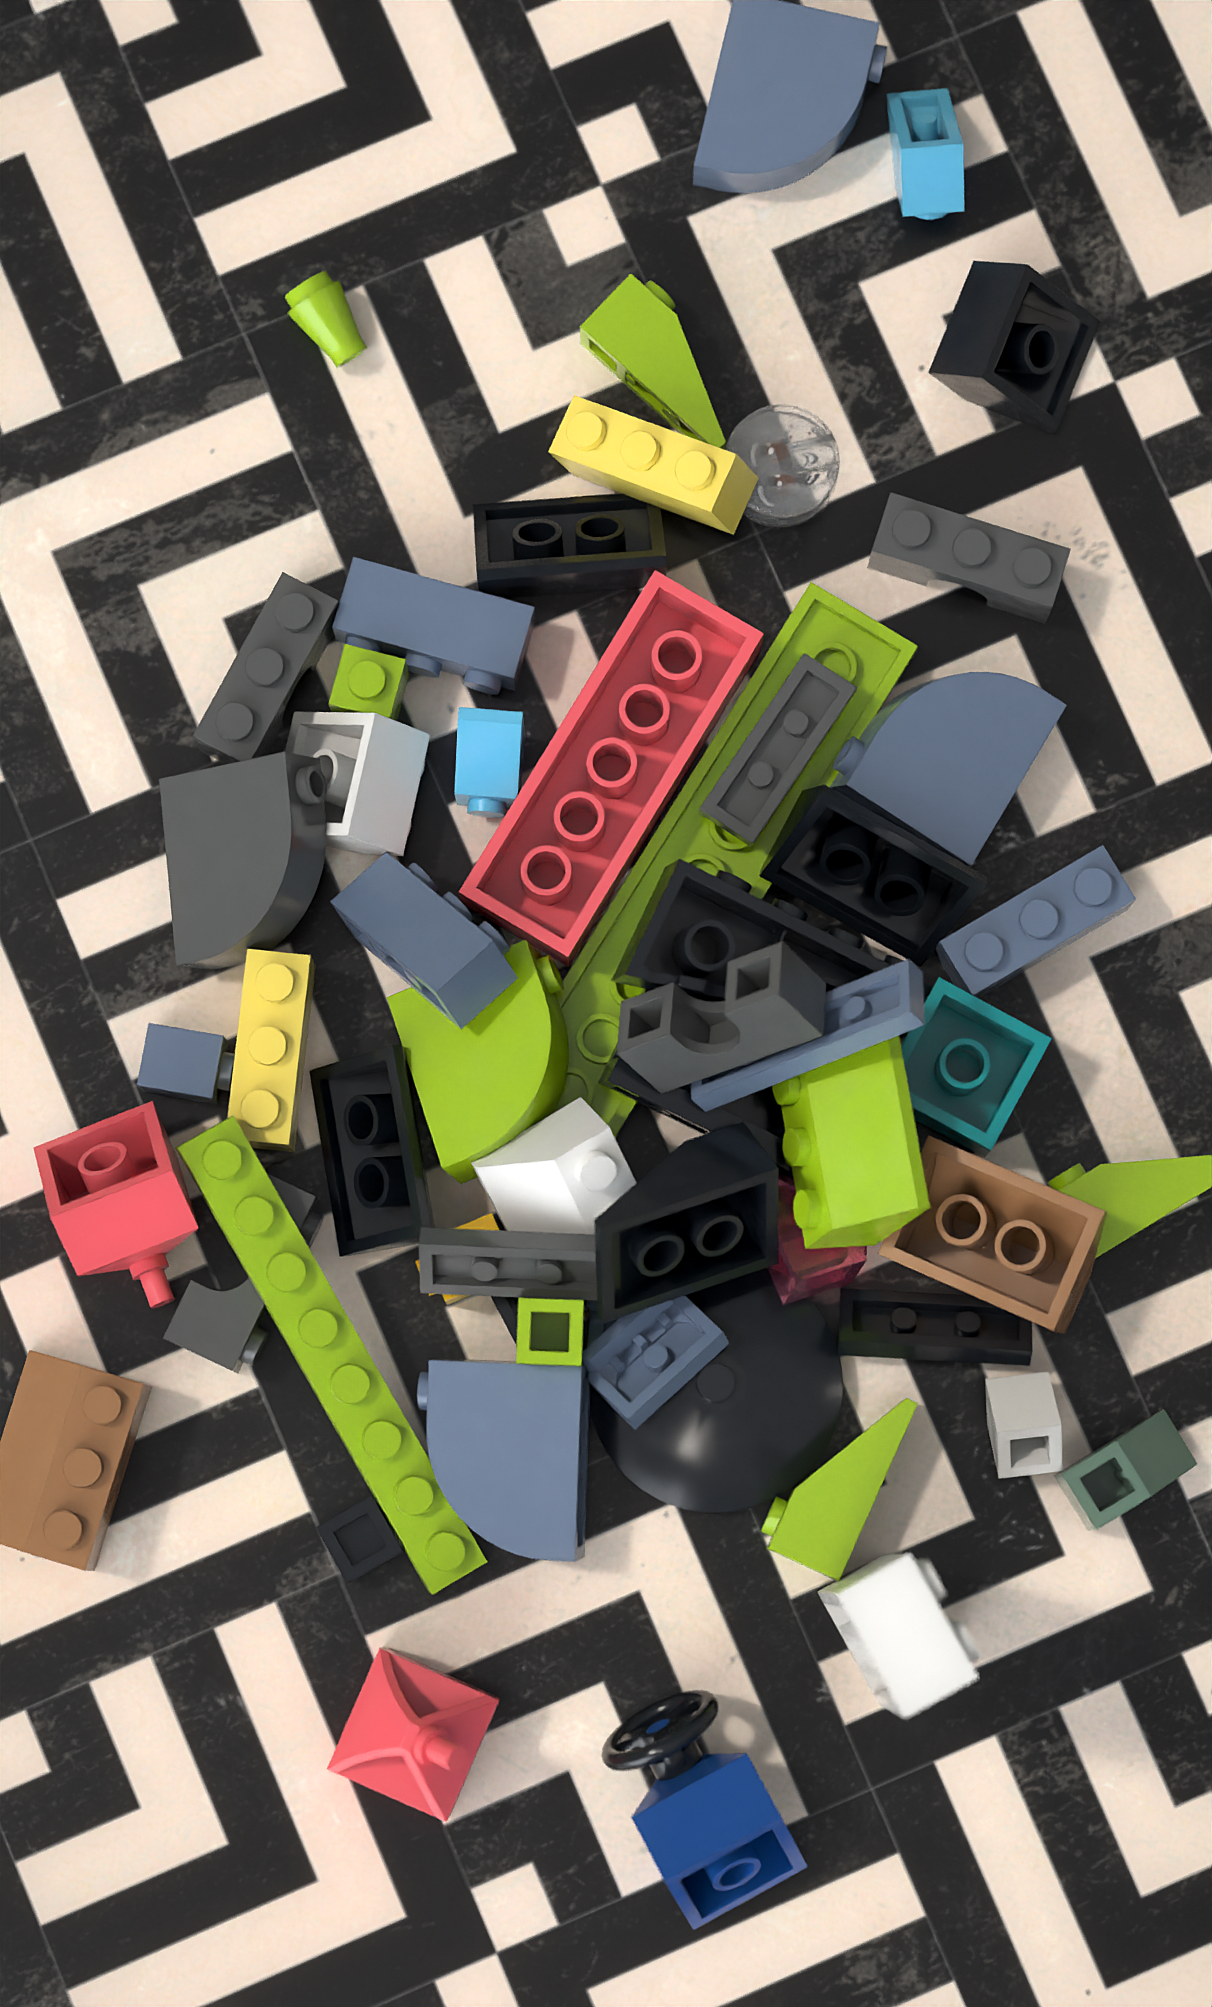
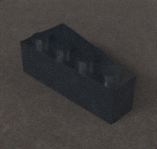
(703, 923)

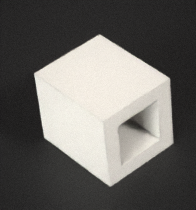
(1024, 1425)

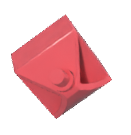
(118, 1198)
(413, 1733)

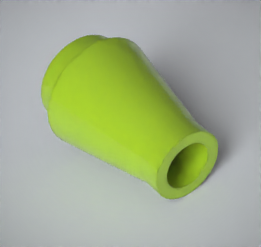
(325, 316)

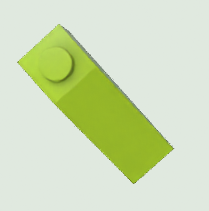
(647, 350)
(1135, 1191)
(832, 1504)

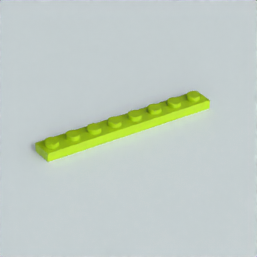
(330, 1353)

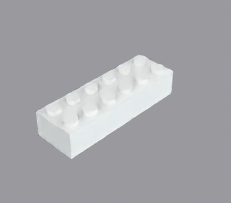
(900, 1633)

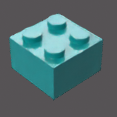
(968, 1066)

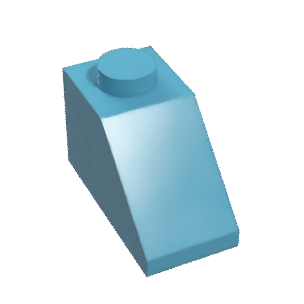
(926, 153)
(489, 760)

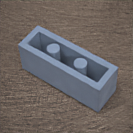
(435, 625)
(1035, 924)
(426, 938)

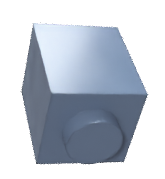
(185, 1064)

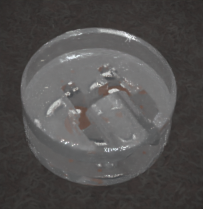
(794, 464)

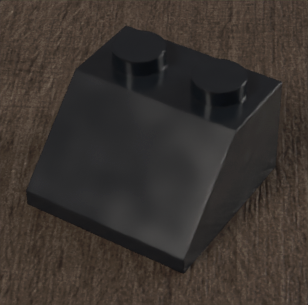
(1014, 344)

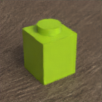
(369, 683)
(549, 1331)

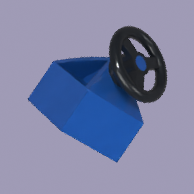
(705, 1813)

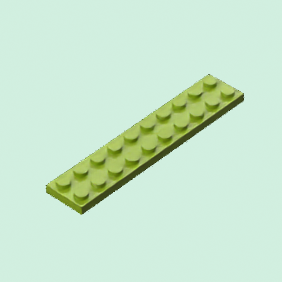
(841, 641)

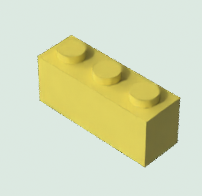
(654, 464)
(271, 1047)

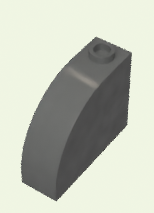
(242, 854)

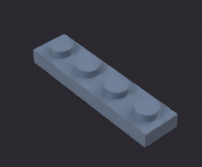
(853, 1020)

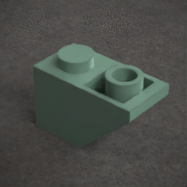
(1126, 1471)

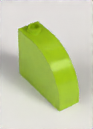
(496, 1071)

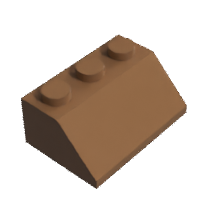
(1000, 1237)
(65, 1458)

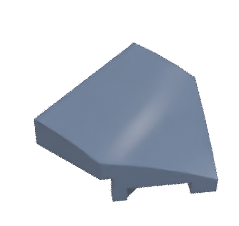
(648, 1355)

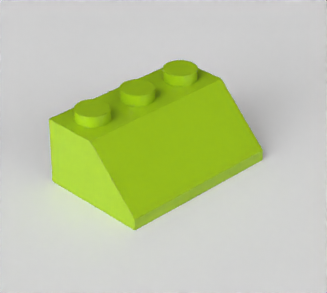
(853, 1148)

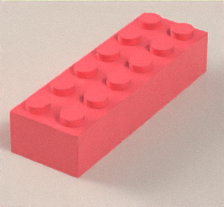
(611, 768)

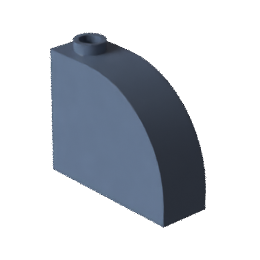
(783, 94)
(948, 757)
(512, 1451)

